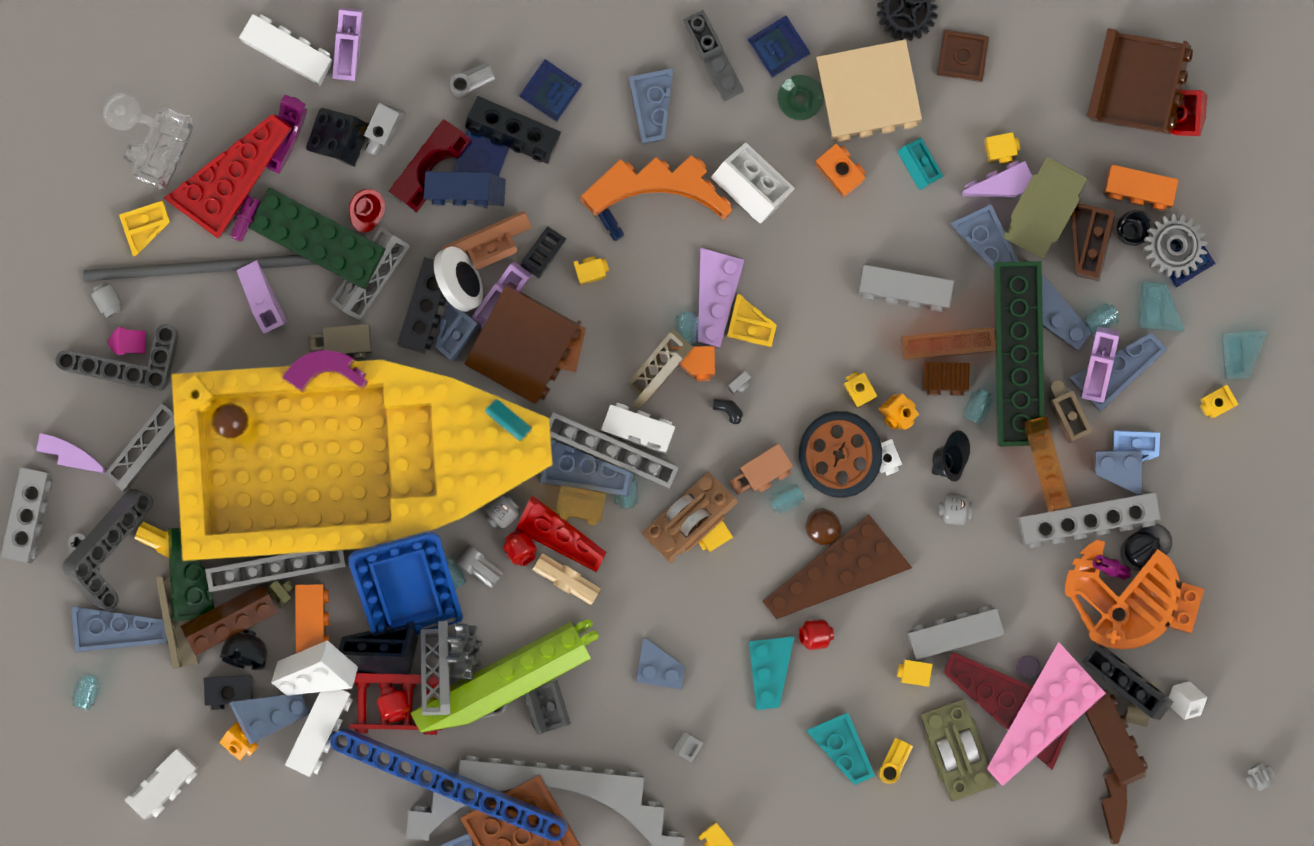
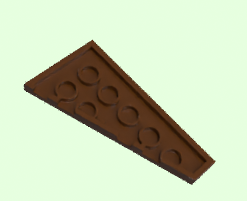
(848, 564)

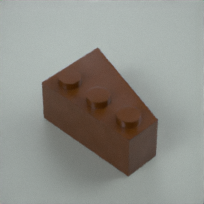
(1091, 239)

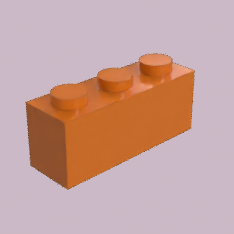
(1140, 187)
(311, 615)

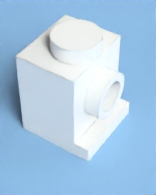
(891, 467)

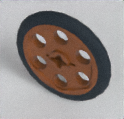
(870, 450)

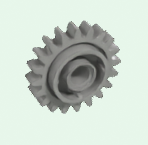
(1165, 256)

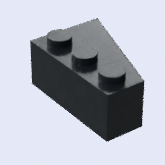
(382, 651)

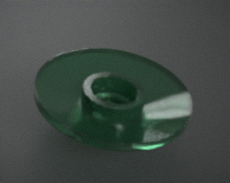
(803, 86)

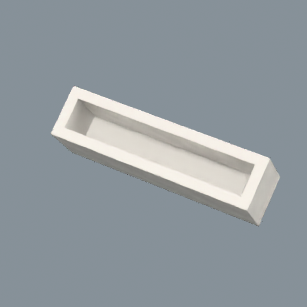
(286, 49)
(318, 730)

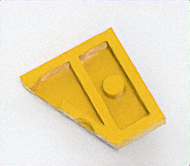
(144, 225)

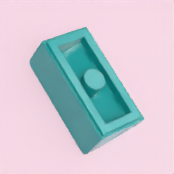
(920, 163)
(508, 420)

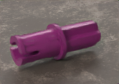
(244, 219)
(1112, 567)

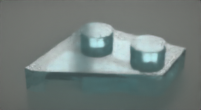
(1158, 308)
(1241, 352)

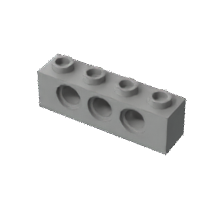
(21, 502)

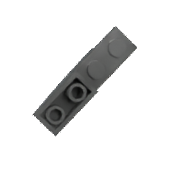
(713, 55)

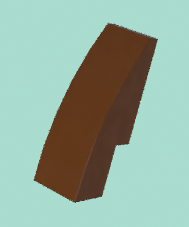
(1114, 807)

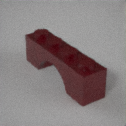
(443, 143)

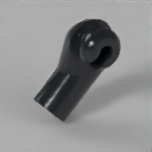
(731, 408)

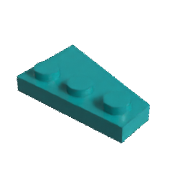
(769, 670)
(843, 746)

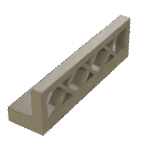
(664, 369)
(179, 648)

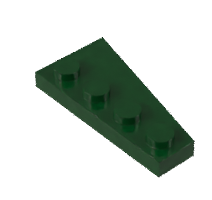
(187, 582)

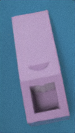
(1006, 184)
(261, 297)

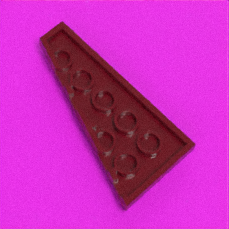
(998, 696)

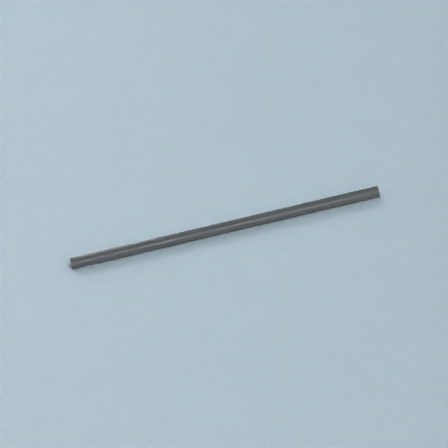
(196, 267)

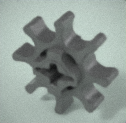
(464, 651)

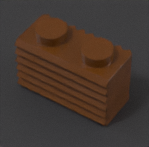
(945, 377)

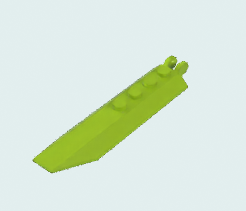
(511, 677)

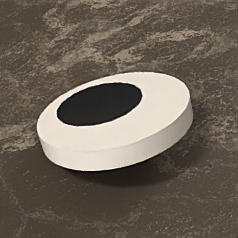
(458, 279)

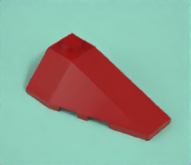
(1191, 113)

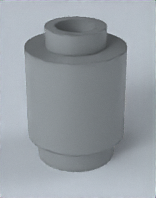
(106, 300)

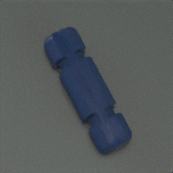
(611, 224)

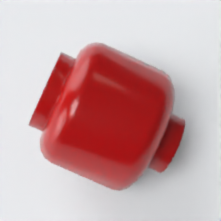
(520, 548)
(816, 634)
(393, 705)

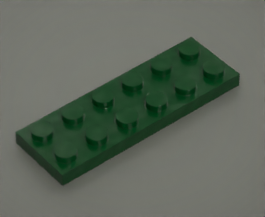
(317, 238)

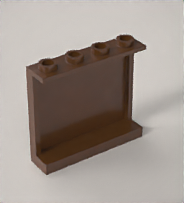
(1139, 82)
(523, 344)

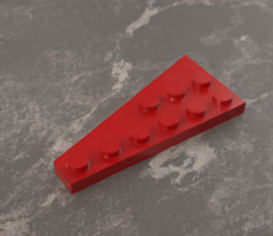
(225, 182)

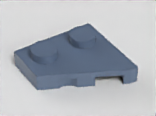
(455, 332)
(1121, 468)
(659, 667)

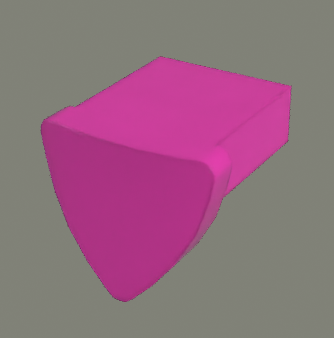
(127, 341)

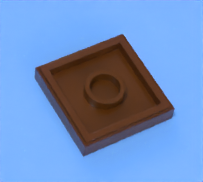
(963, 55)

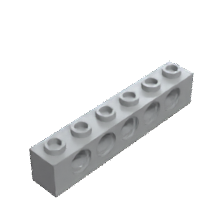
(612, 451)
(1145, 503)
(273, 569)

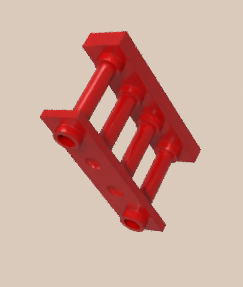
(385, 681)

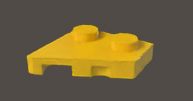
(750, 324)

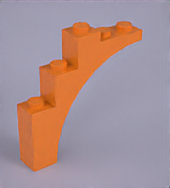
(656, 177)

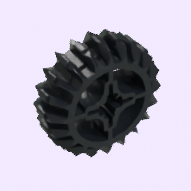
(910, 19)

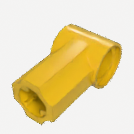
(154, 538)
(896, 759)

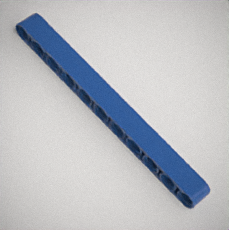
(460, 784)

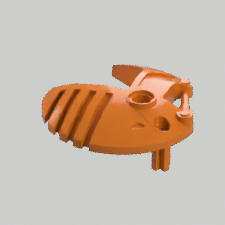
(1146, 600)

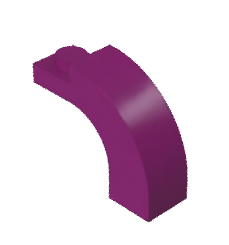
(294, 113)
(318, 362)

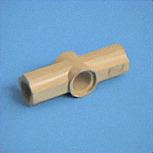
(566, 579)

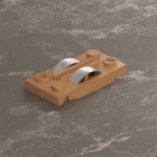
(690, 518)

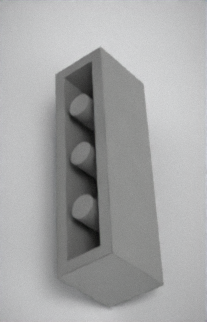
(905, 287)
(956, 633)

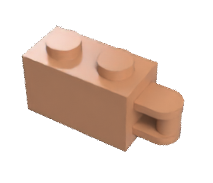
(763, 470)

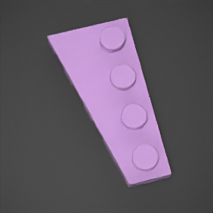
(716, 293)

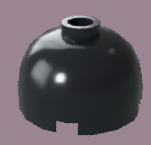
(244, 650)

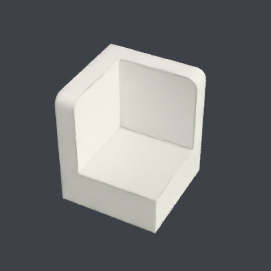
(1187, 700)

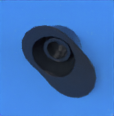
(952, 457)
(1143, 544)

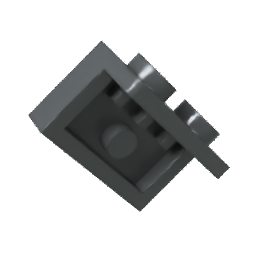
(547, 707)

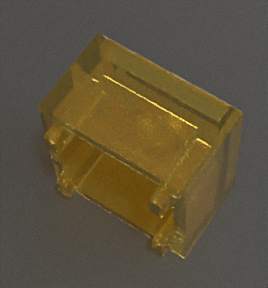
(581, 504)

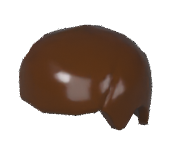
(230, 420)
(823, 526)

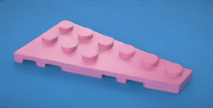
(1053, 705)

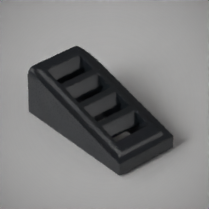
(533, 268)

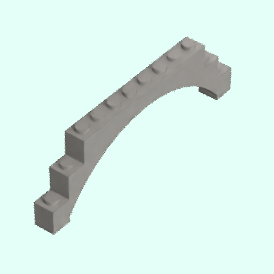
(615, 790)

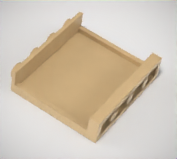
(869, 90)

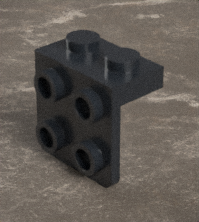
(337, 136)

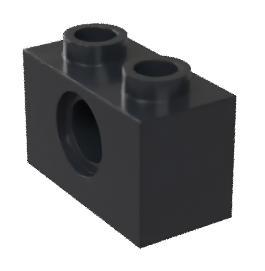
(215, 685)

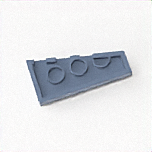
(1127, 366)
(585, 472)
(112, 630)

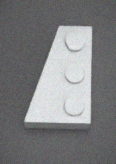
(638, 428)
(314, 670)
(163, 785)

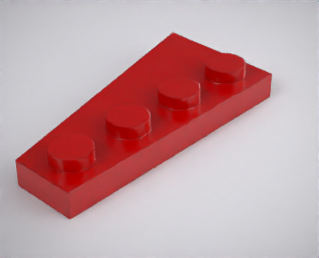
(557, 534)

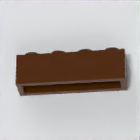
(229, 619)
(1115, 741)

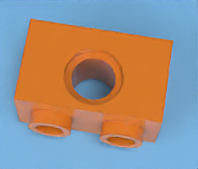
(842, 183)
(1188, 608)

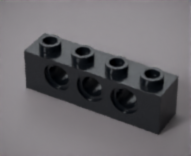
(505, 120)
(408, 338)
(1127, 681)

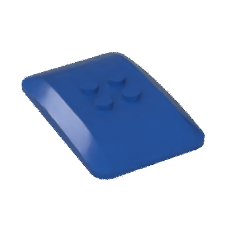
(405, 583)

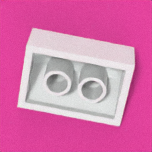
(752, 182)

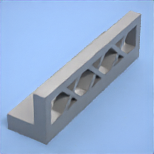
(350, 293)
(146, 454)
(442, 666)

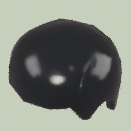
(1133, 227)

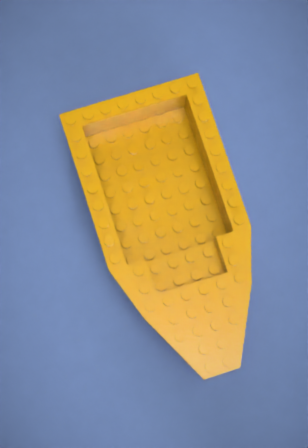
(342, 459)

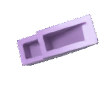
(347, 43)
(515, 274)
(1100, 364)
(68, 454)

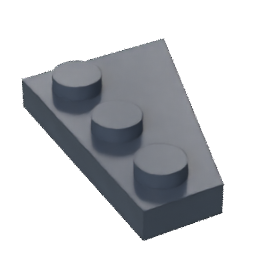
(985, 235)
(268, 714)

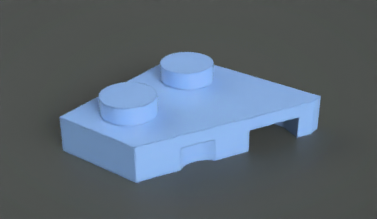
(1145, 441)

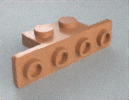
(493, 241)

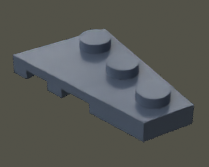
(651, 103)

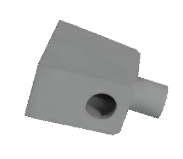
(387, 118)

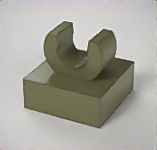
(280, 593)

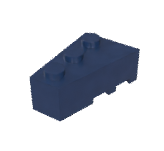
(464, 188)

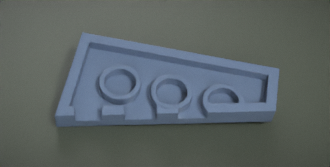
(1061, 318)

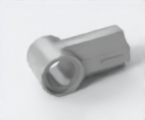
(473, 78)
(476, 564)

